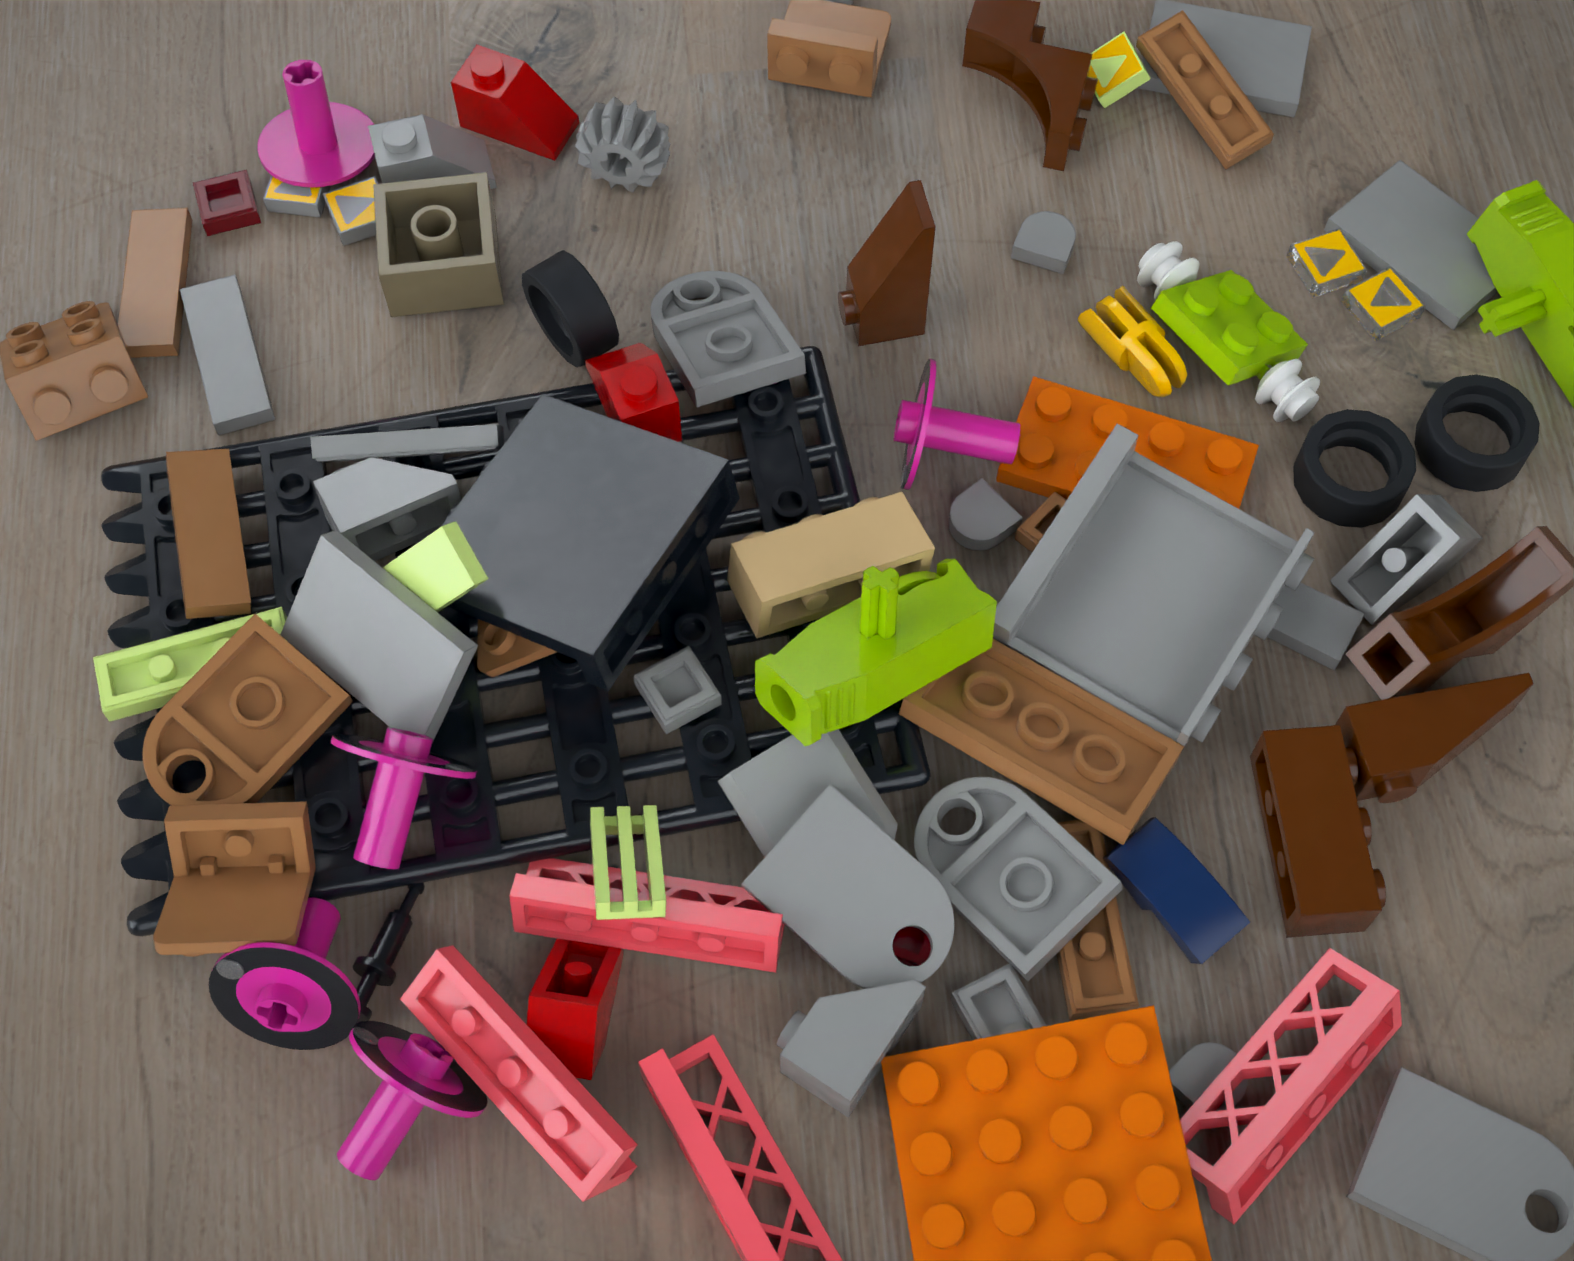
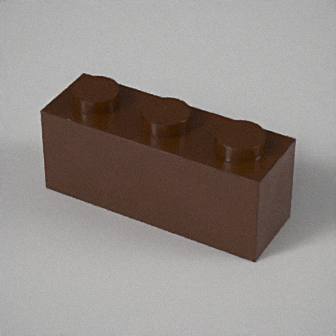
(1316, 831)

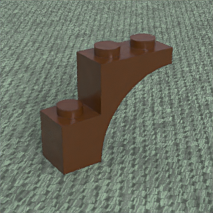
(1053, 80)
(1469, 620)

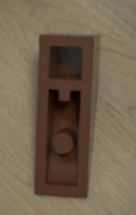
(892, 273)
(1415, 735)

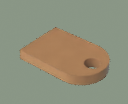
(242, 718)

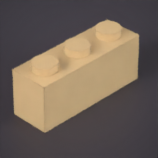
(820, 561)

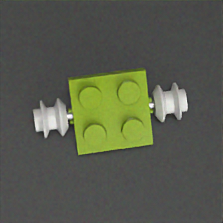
(1230, 329)

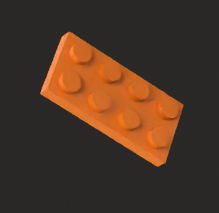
(1069, 426)

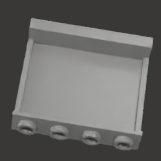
(1149, 591)

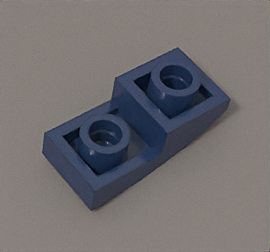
(1177, 889)

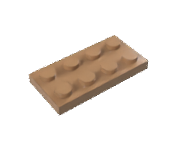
(1048, 737)

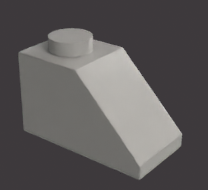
(427, 149)
(386, 504)
(1405, 557)
(845, 1038)

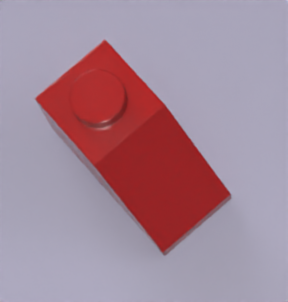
(511, 103)
(637, 390)
(575, 1002)

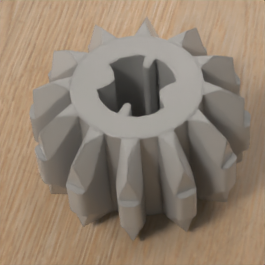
(623, 144)

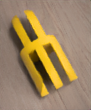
(1135, 342)

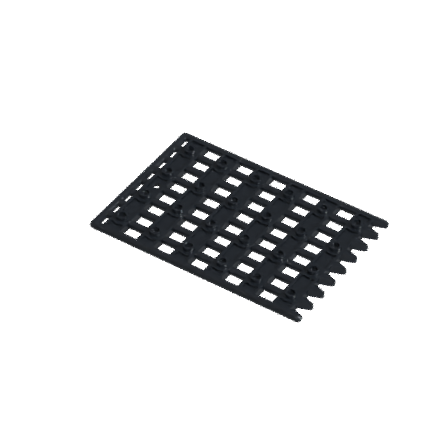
(576, 713)

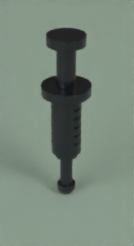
(377, 965)

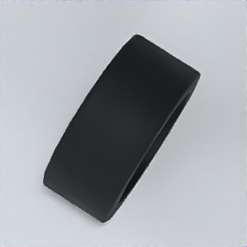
(570, 308)
(1492, 400)
(1370, 434)

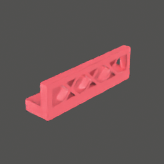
(699, 924)
(520, 1075)
(1305, 1097)
(715, 1172)

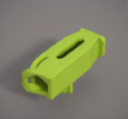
(1531, 264)
(876, 649)

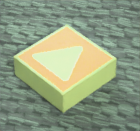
(1117, 69)

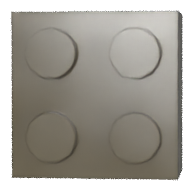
(437, 244)

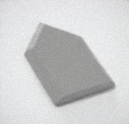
(789, 777)

